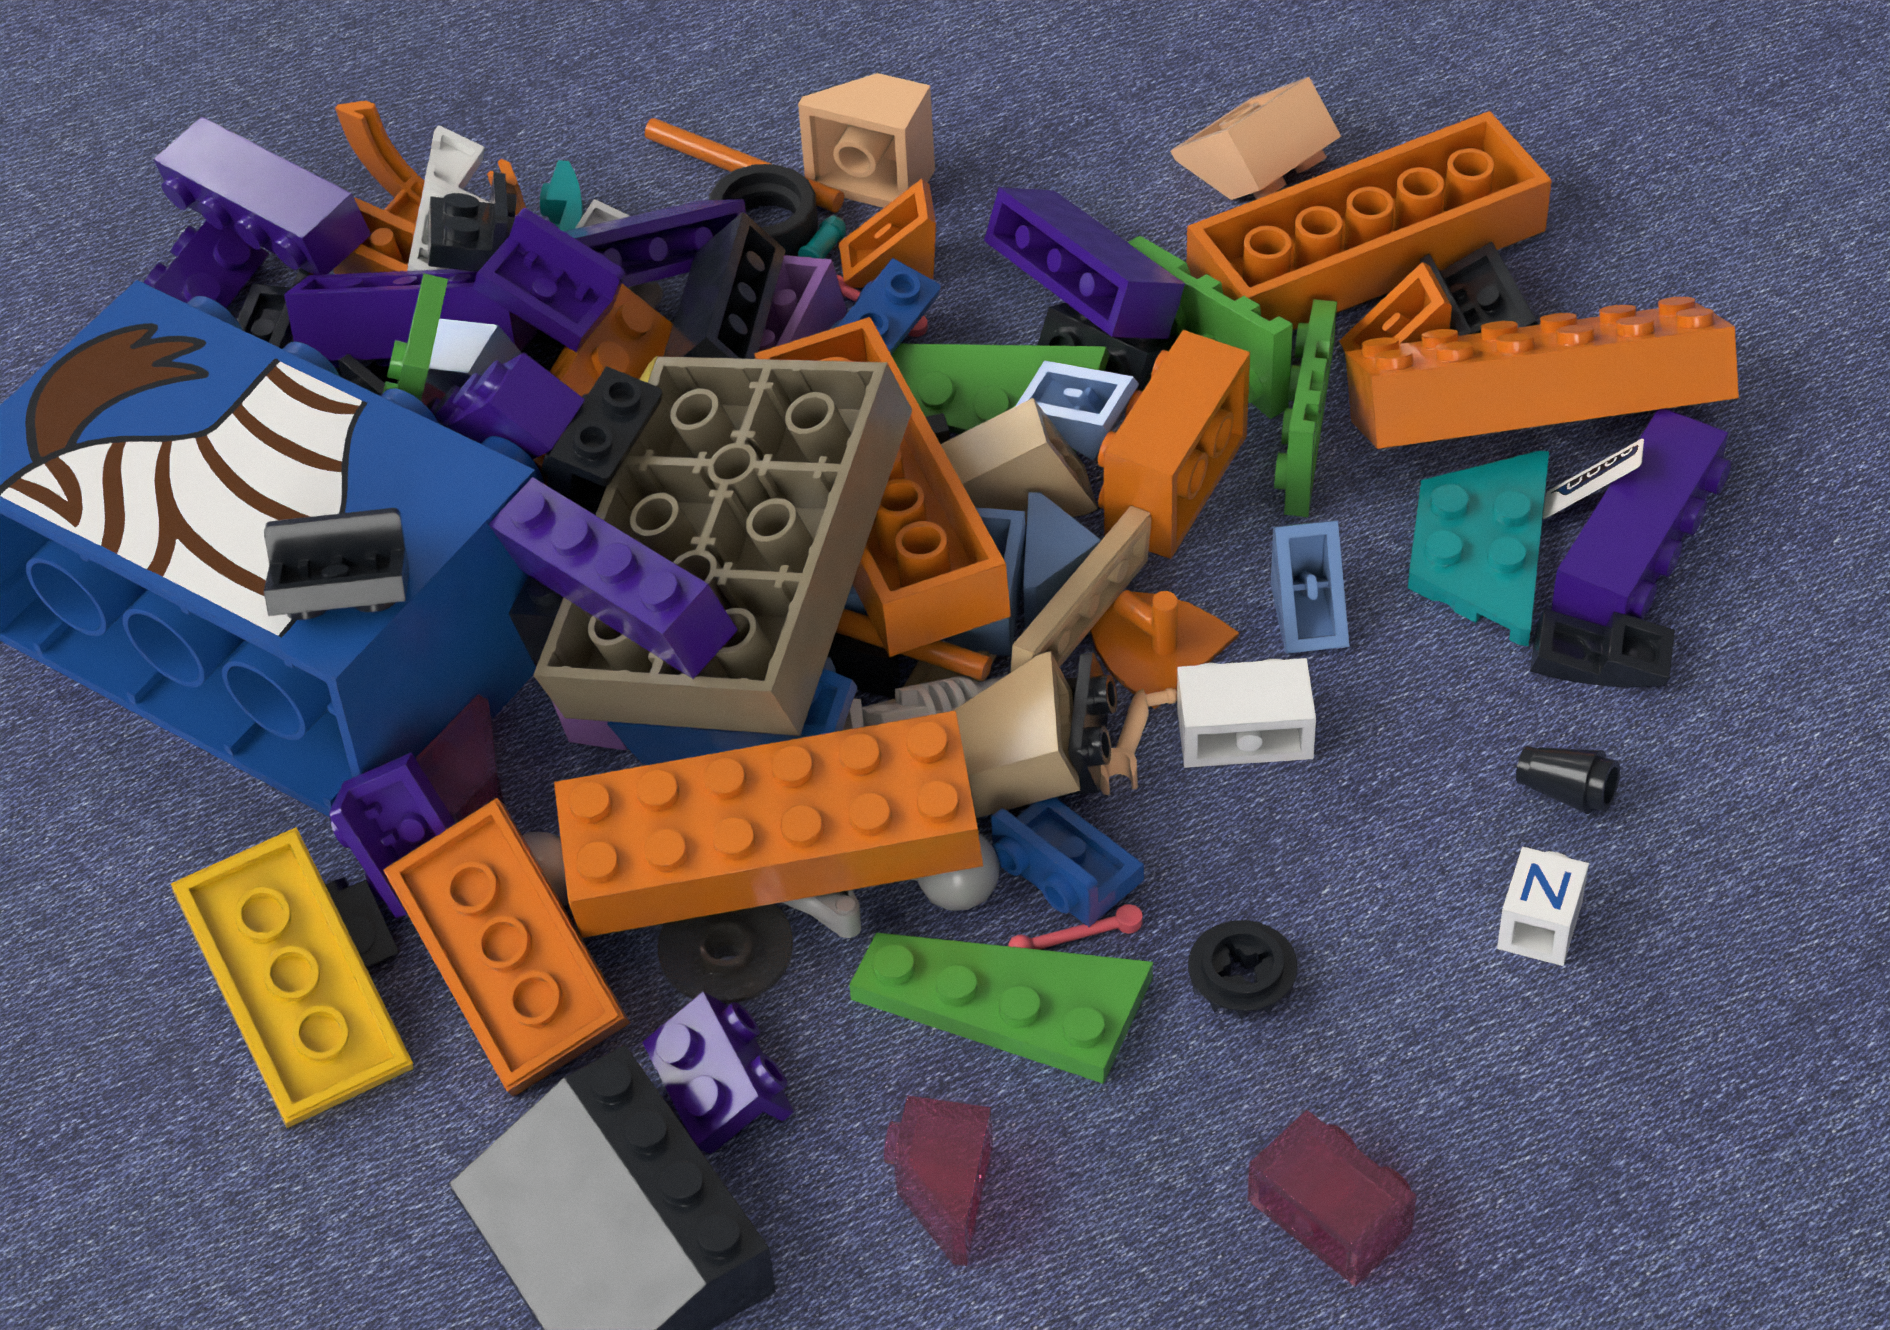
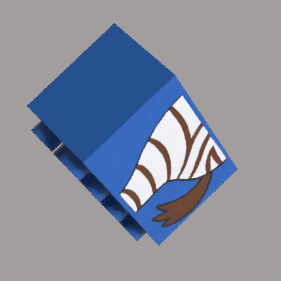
(144, 562)

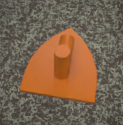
(1152, 634)

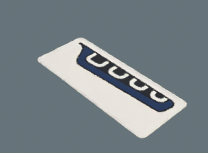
(1593, 478)

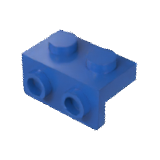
(894, 302)
(1065, 859)

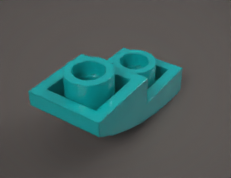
(562, 198)

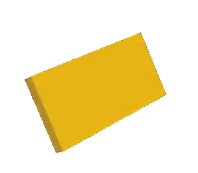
(292, 977)

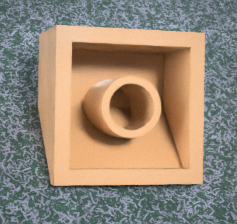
(868, 137)
(1261, 142)

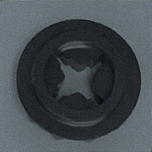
(1251, 946)

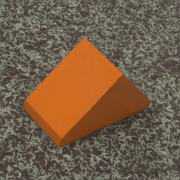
(898, 231)
(1405, 313)

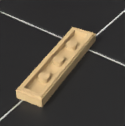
(1088, 591)

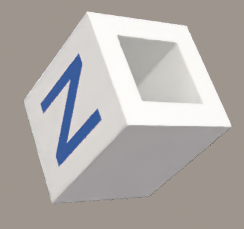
(1542, 905)

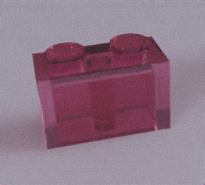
(1332, 1197)

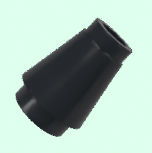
(1571, 776)

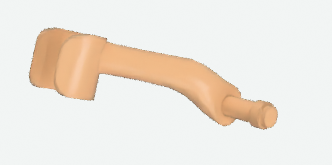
(1122, 757)

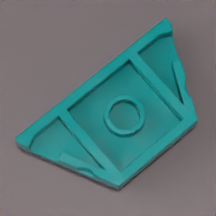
(1482, 540)

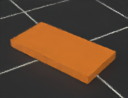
(506, 947)

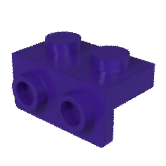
(208, 265)
(551, 280)
(387, 817)
(716, 1070)

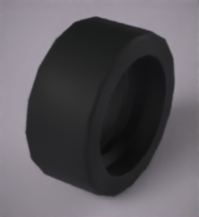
(775, 187)

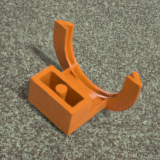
(394, 227)

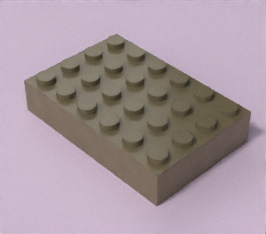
(768, 496)

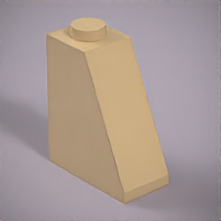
(1019, 456)
(1019, 738)

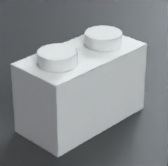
(1245, 712)

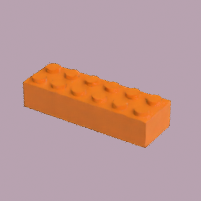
(1373, 220)
(1541, 372)
(928, 554)
(767, 824)

